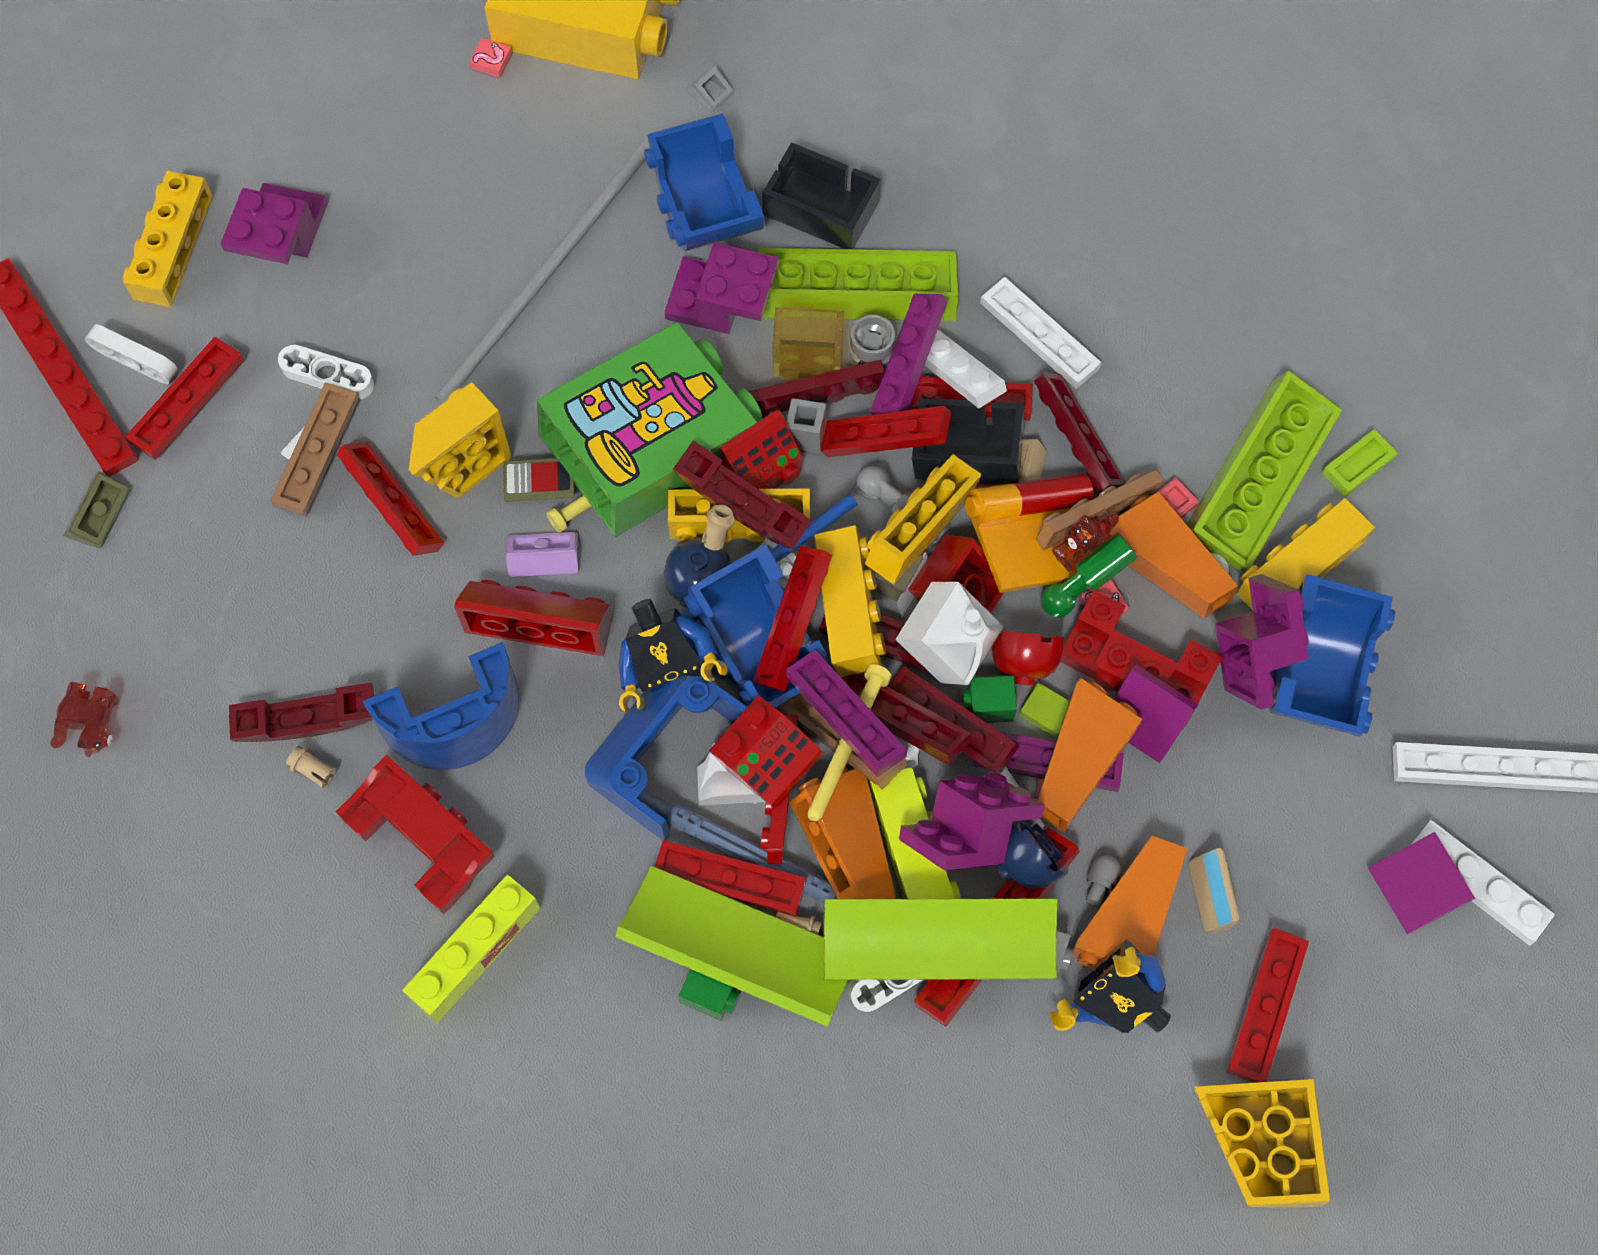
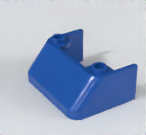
(615, 765)

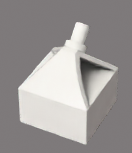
(949, 633)

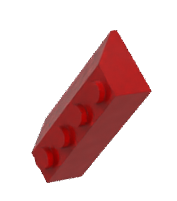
(534, 617)

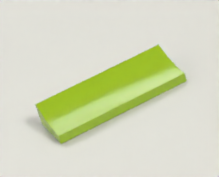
(861, 280)
(1263, 470)
(939, 939)
(732, 944)

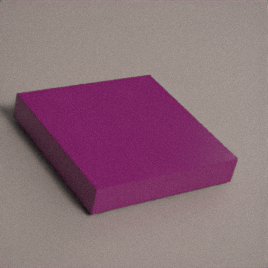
(1161, 709)
(1421, 883)

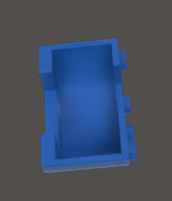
(701, 184)
(739, 613)
(1342, 636)
(456, 731)

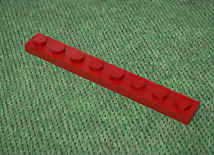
(62, 373)

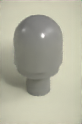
(1102, 878)

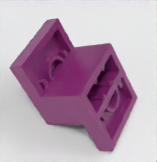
(274, 223)
(723, 287)
(1262, 641)
(971, 821)

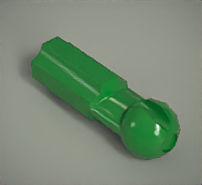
(1091, 574)

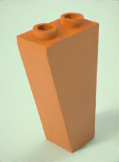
(1174, 556)
(1085, 749)
(847, 838)
(1136, 904)

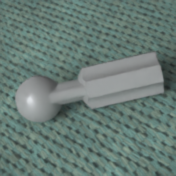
(875, 484)

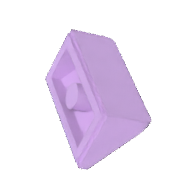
(542, 554)

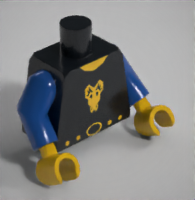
(662, 650)
(1117, 993)

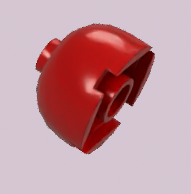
(1027, 655)

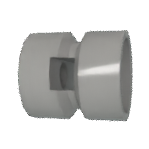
(871, 340)

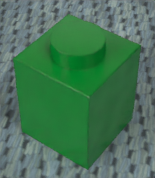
(991, 698)
(708, 995)

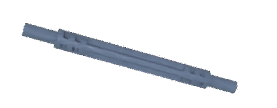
(733, 844)

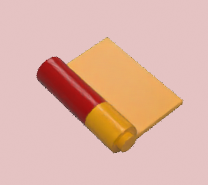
(1010, 521)

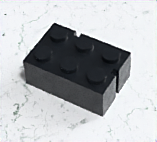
(817, 197)
(986, 448)

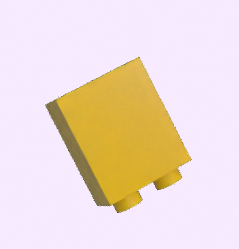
(582, 33)

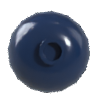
(690, 564)
(1031, 858)

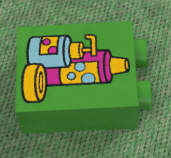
(635, 418)

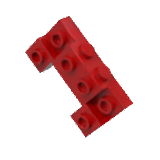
(1110, 656)
(435, 831)

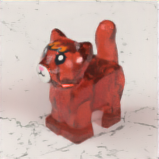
(1084, 539)
(87, 715)

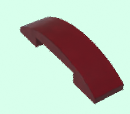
(749, 505)
(301, 717)

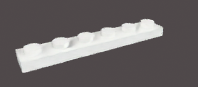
(1495, 767)

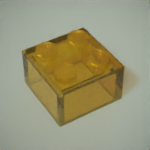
(806, 342)

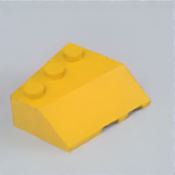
(459, 442)
(1270, 1140)

